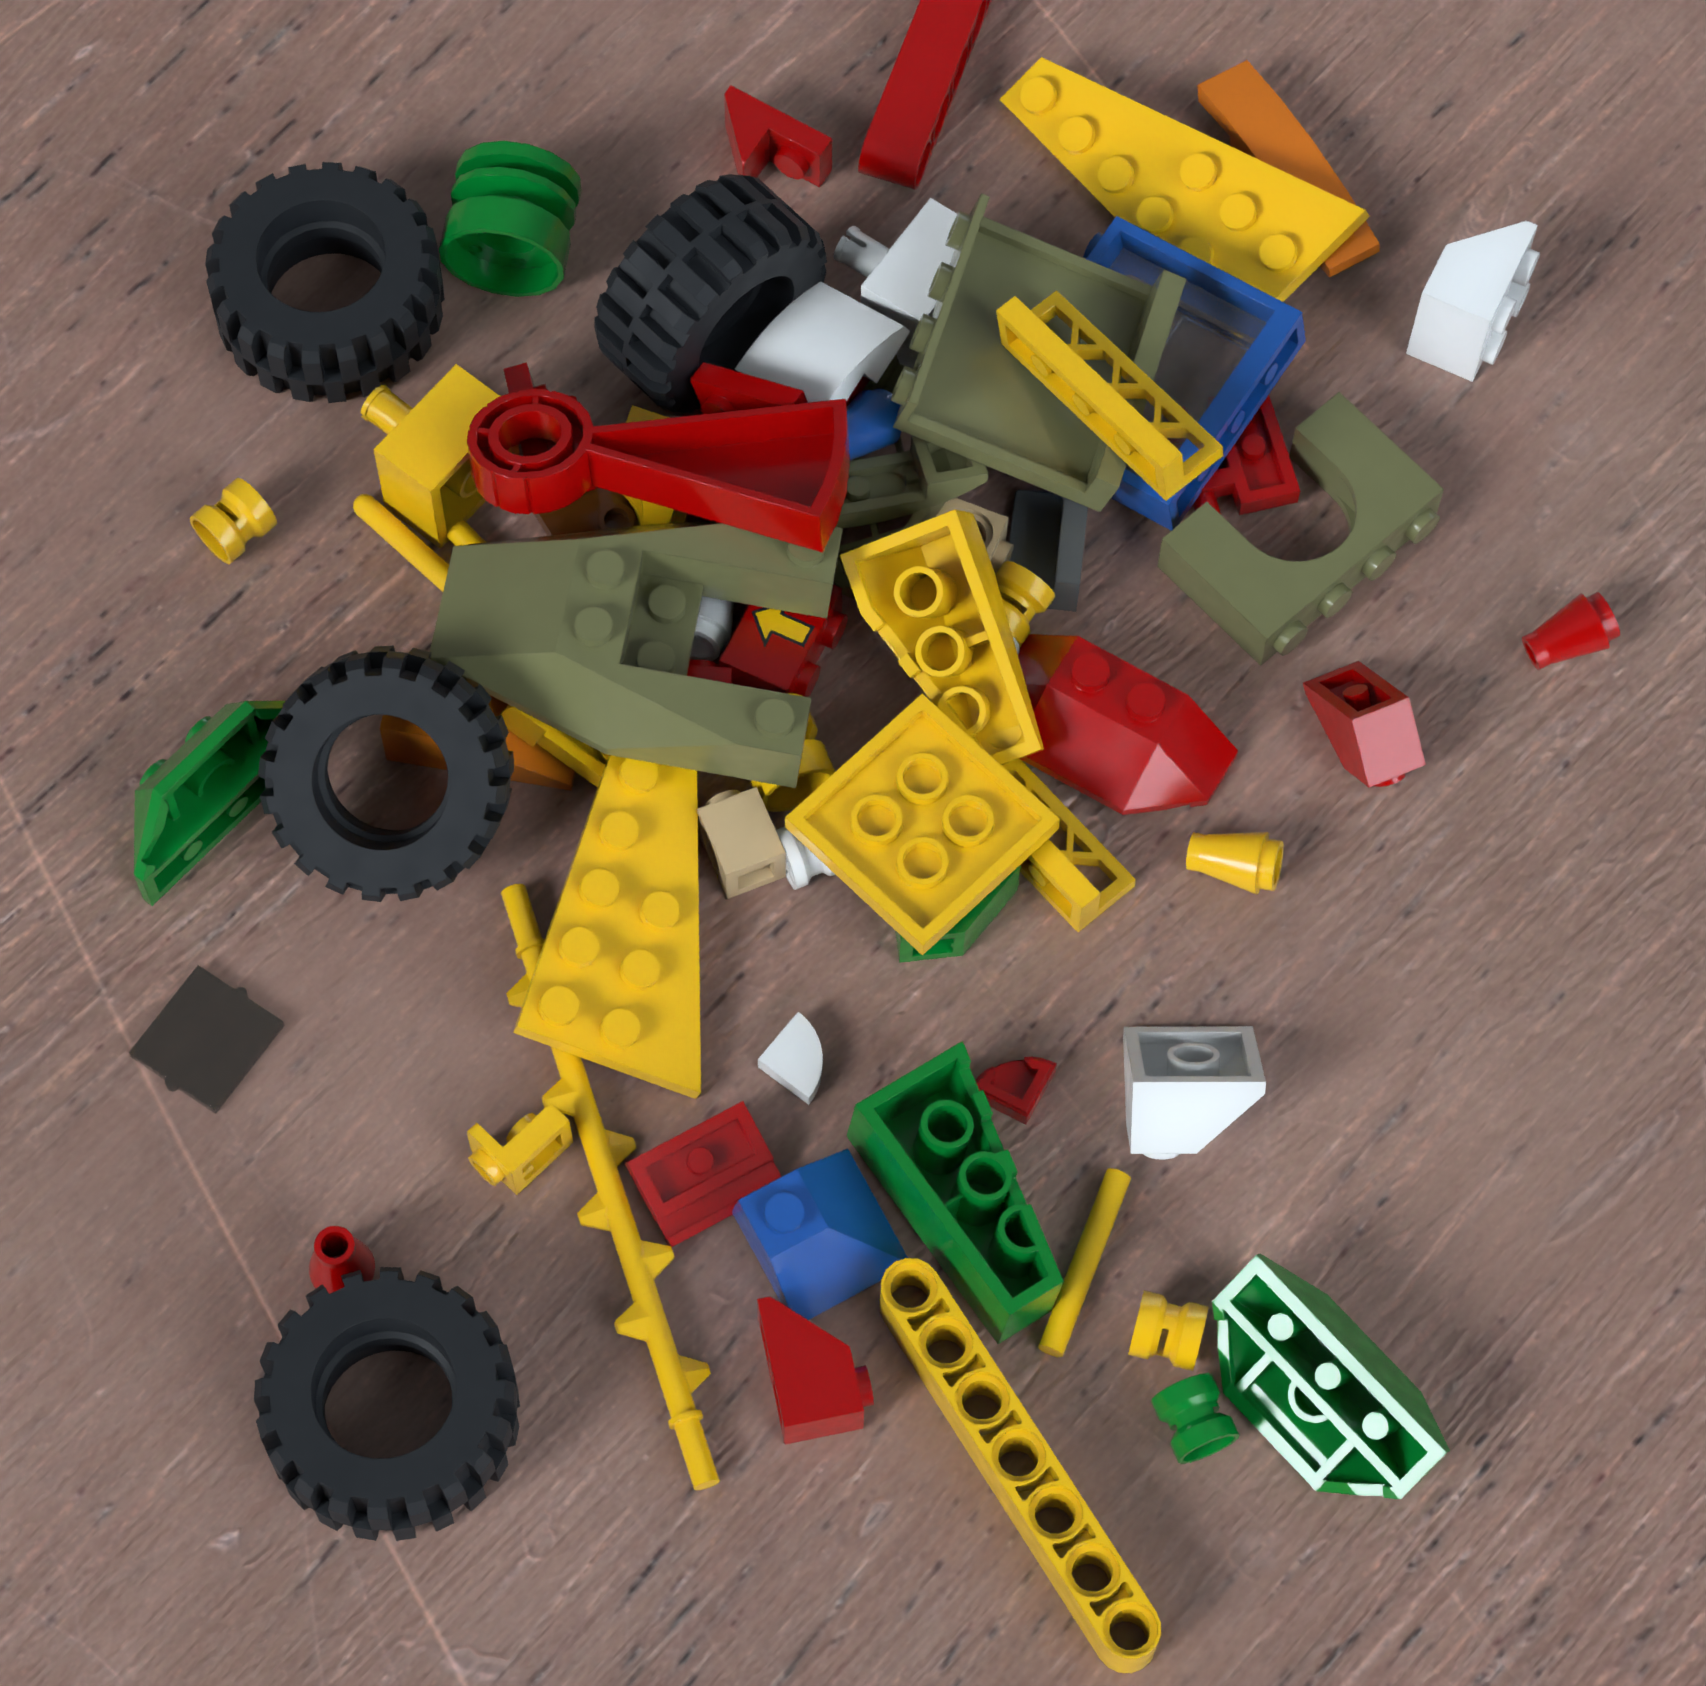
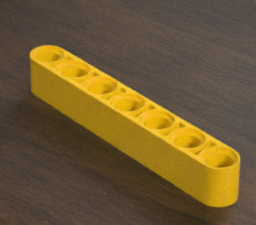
(1019, 1495)

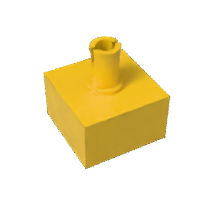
(426, 453)

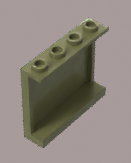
(982, 399)

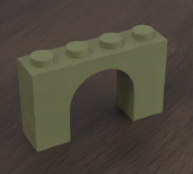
(1272, 600)

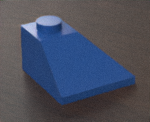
(819, 1234)

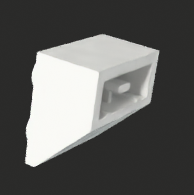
(1473, 298)

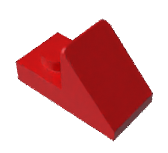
(766, 134)

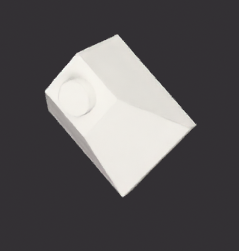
(1187, 1085)

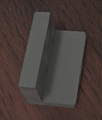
(1050, 542)

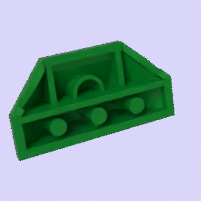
(199, 794)
(1321, 1387)

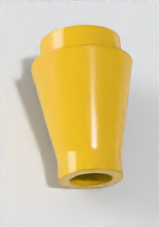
(1237, 858)

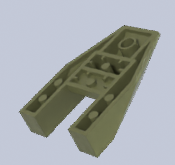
(604, 632)

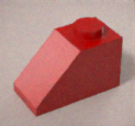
(1367, 724)
(811, 1376)

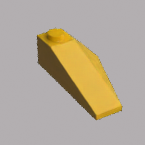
(946, 623)

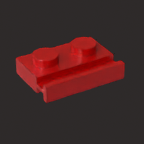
(703, 1173)

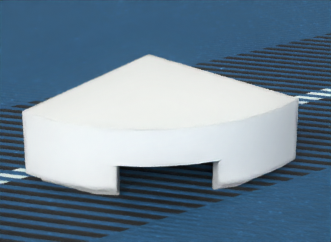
(795, 1059)

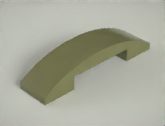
(906, 482)

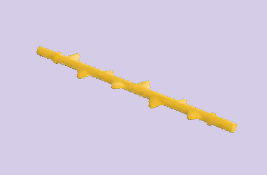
(611, 1212)

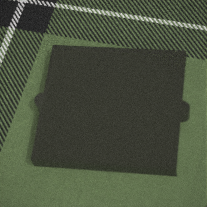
(206, 1039)

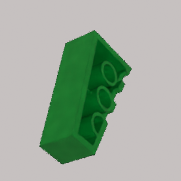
(959, 1190)

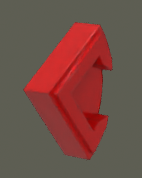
(1017, 1086)

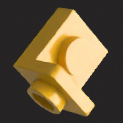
(529, 1148)

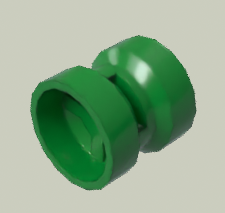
(1191, 1410)

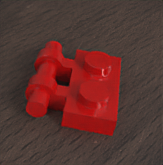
(1255, 469)

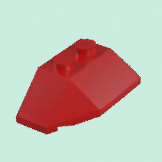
(1119, 729)

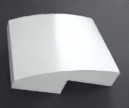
(824, 345)

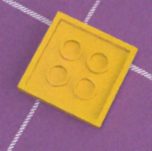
(922, 823)

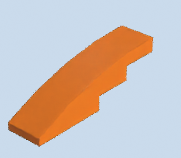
(1270, 132)

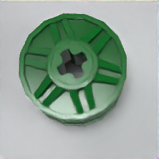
(510, 219)

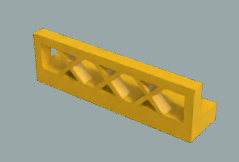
(1102, 403)
(1054, 870)

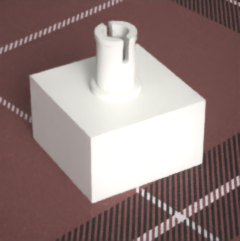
(901, 274)

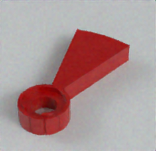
(748, 468)

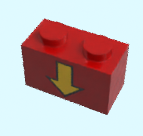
(781, 647)

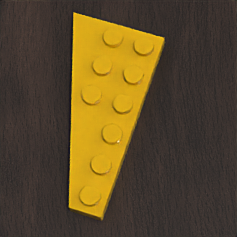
(1183, 182)
(625, 934)

